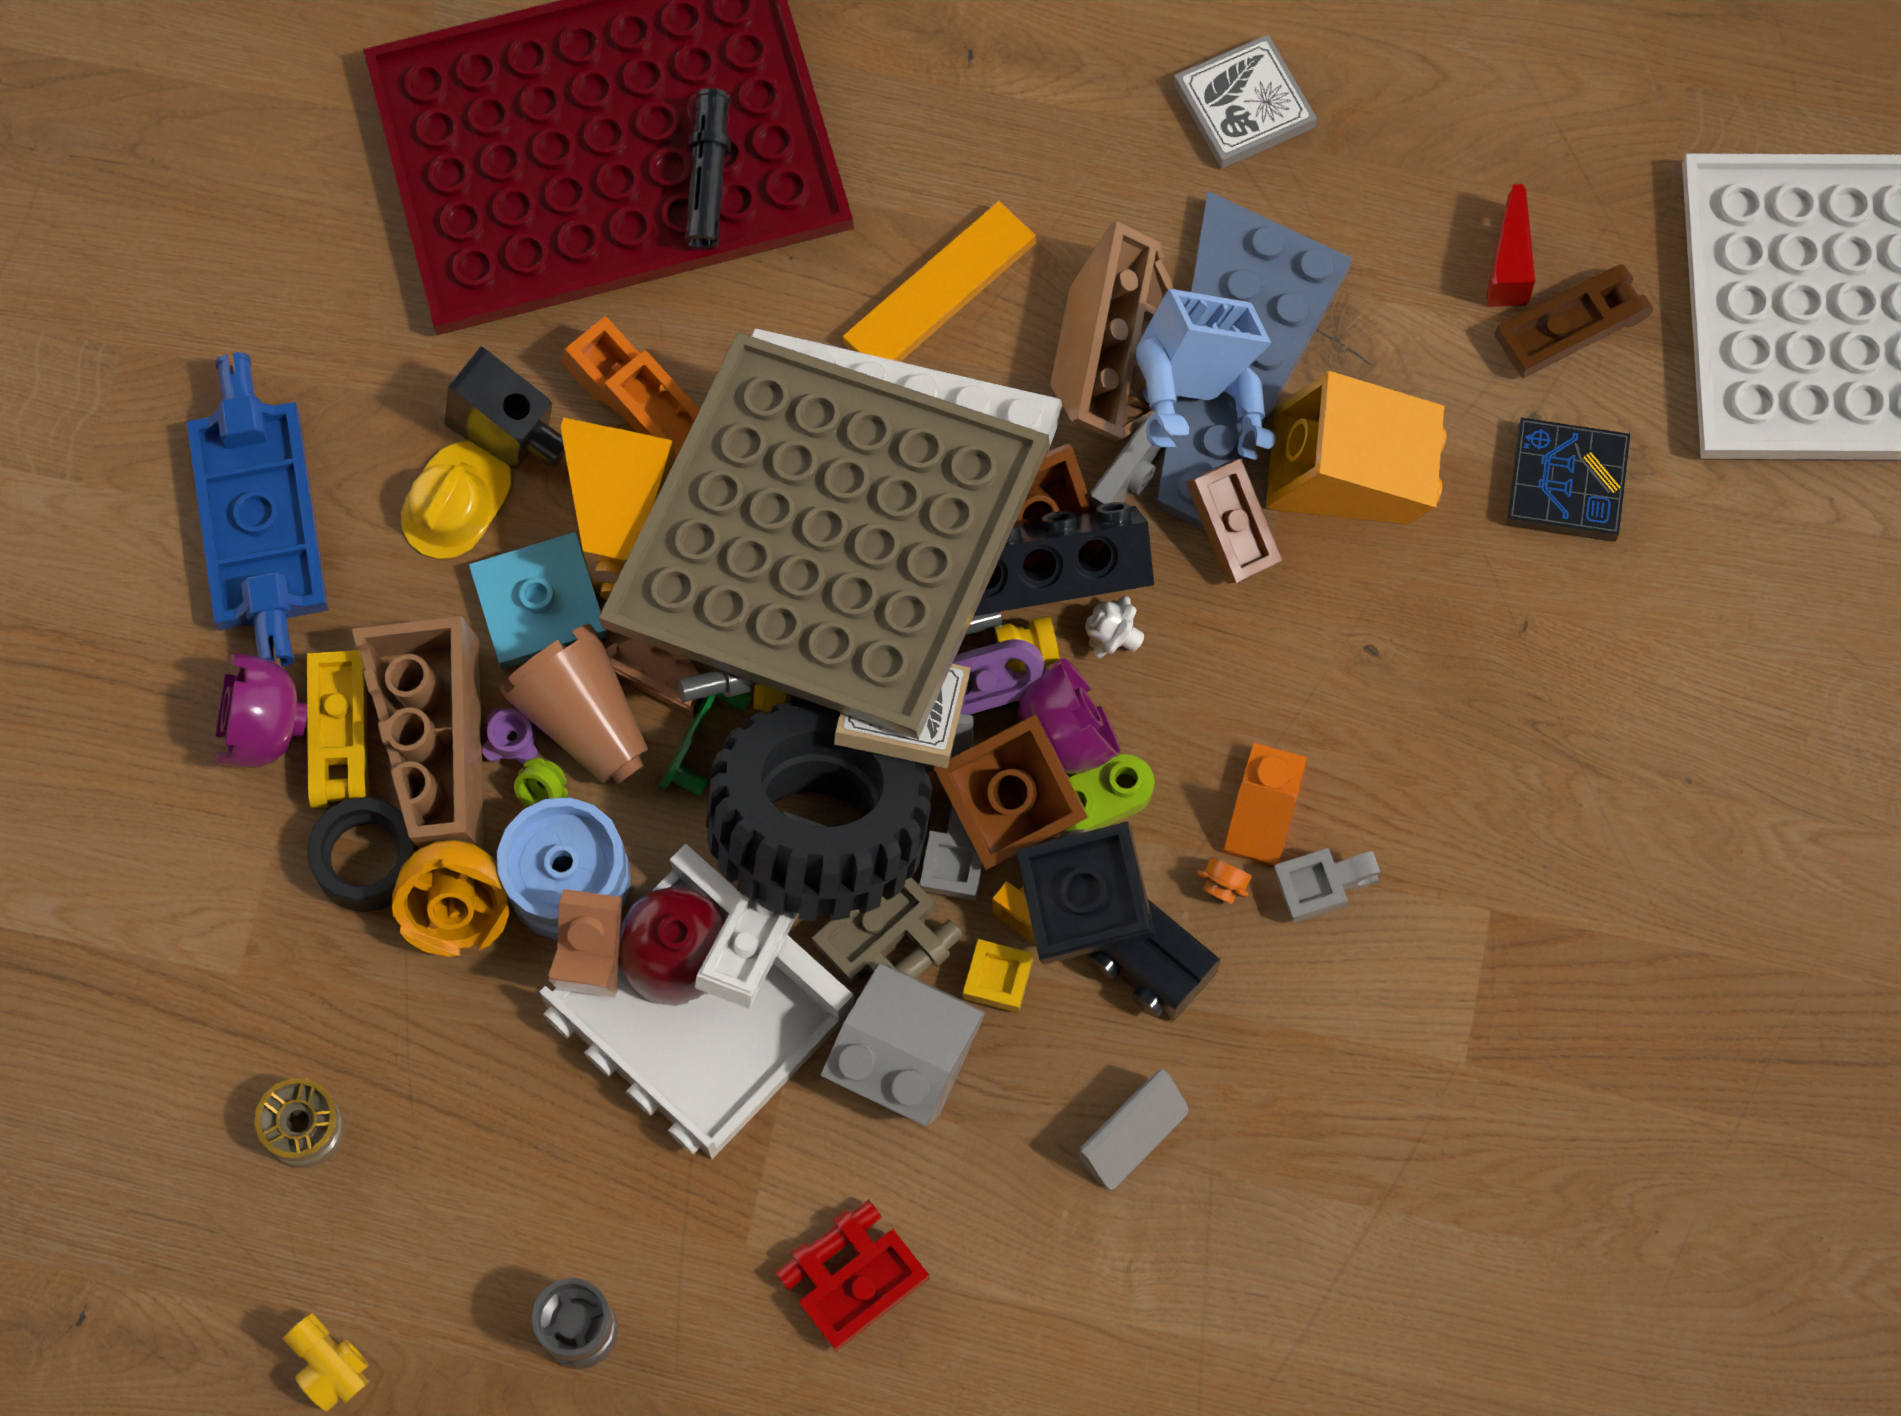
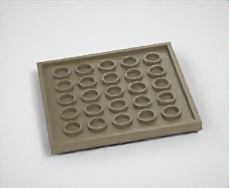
(826, 534)

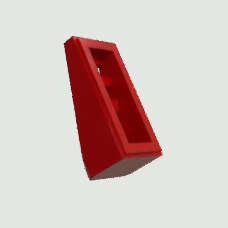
(1513, 263)

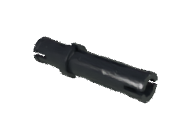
(708, 148)

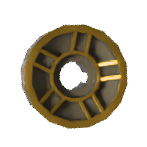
(299, 1099)

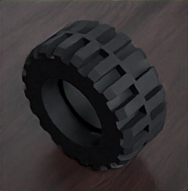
(802, 864)

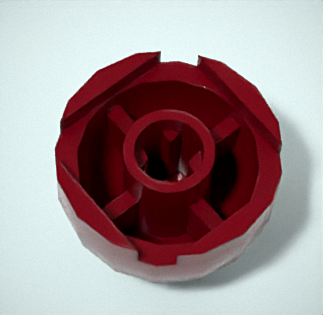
(667, 942)

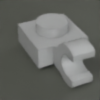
(951, 862)
(1317, 884)

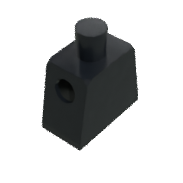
(502, 412)

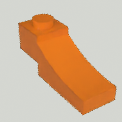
(630, 383)

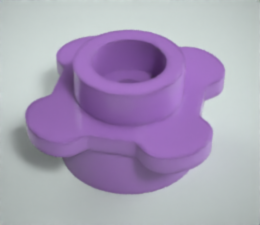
(500, 724)

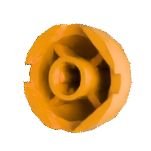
(450, 898)

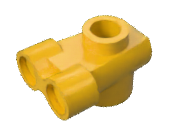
(332, 1369)

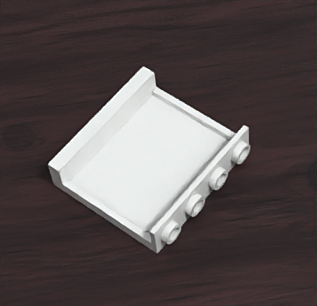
(710, 1058)

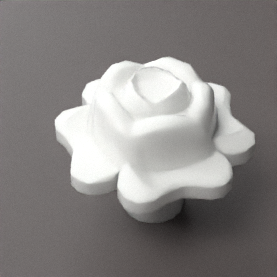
(1113, 627)

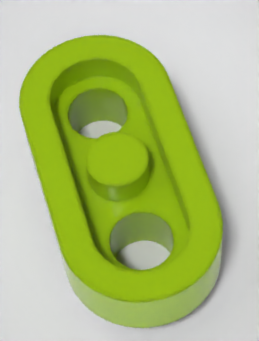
(1108, 801)

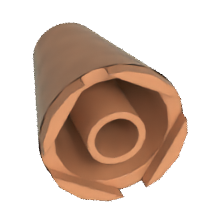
(580, 706)

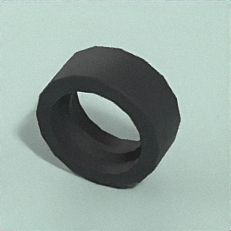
(330, 828)

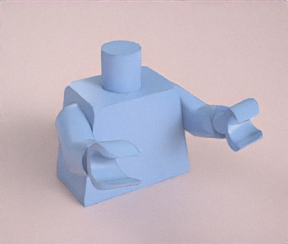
(1197, 351)

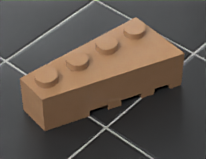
(430, 722)

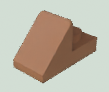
(587, 944)

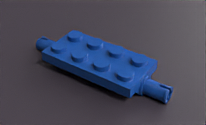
(256, 512)

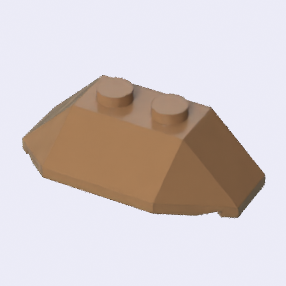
(1100, 332)

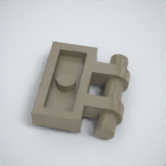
(864, 939)

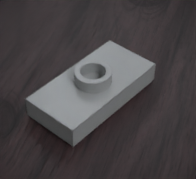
(1128, 471)

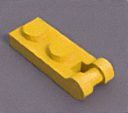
(336, 726)

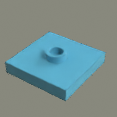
(536, 598)

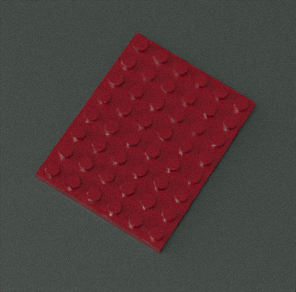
(556, 155)

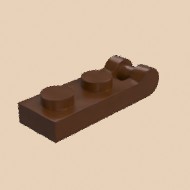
(1572, 321)

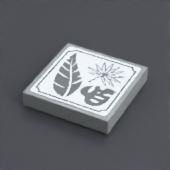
(1245, 101)

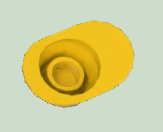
(454, 500)

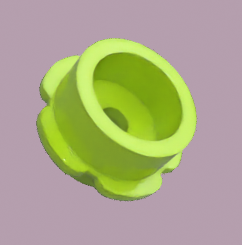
(539, 782)

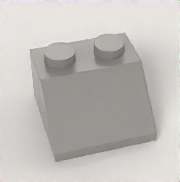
(903, 1044)

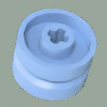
(563, 838)

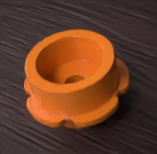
(1224, 880)

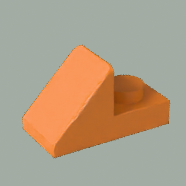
(1265, 805)

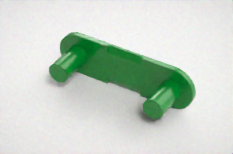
(681, 774)

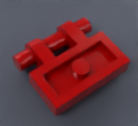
(861, 1289)

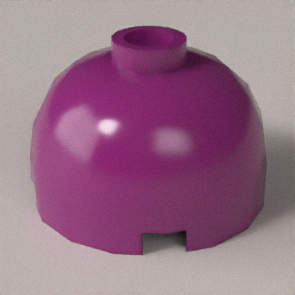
(257, 713)
(1070, 719)

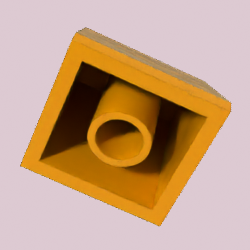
(1356, 452)
(613, 490)

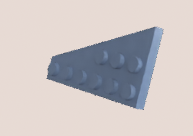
(1290, 288)

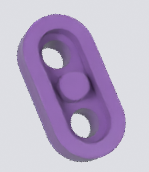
(992, 678)

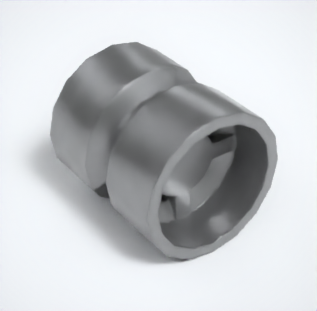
(574, 1323)

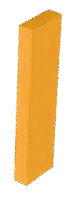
(942, 286)

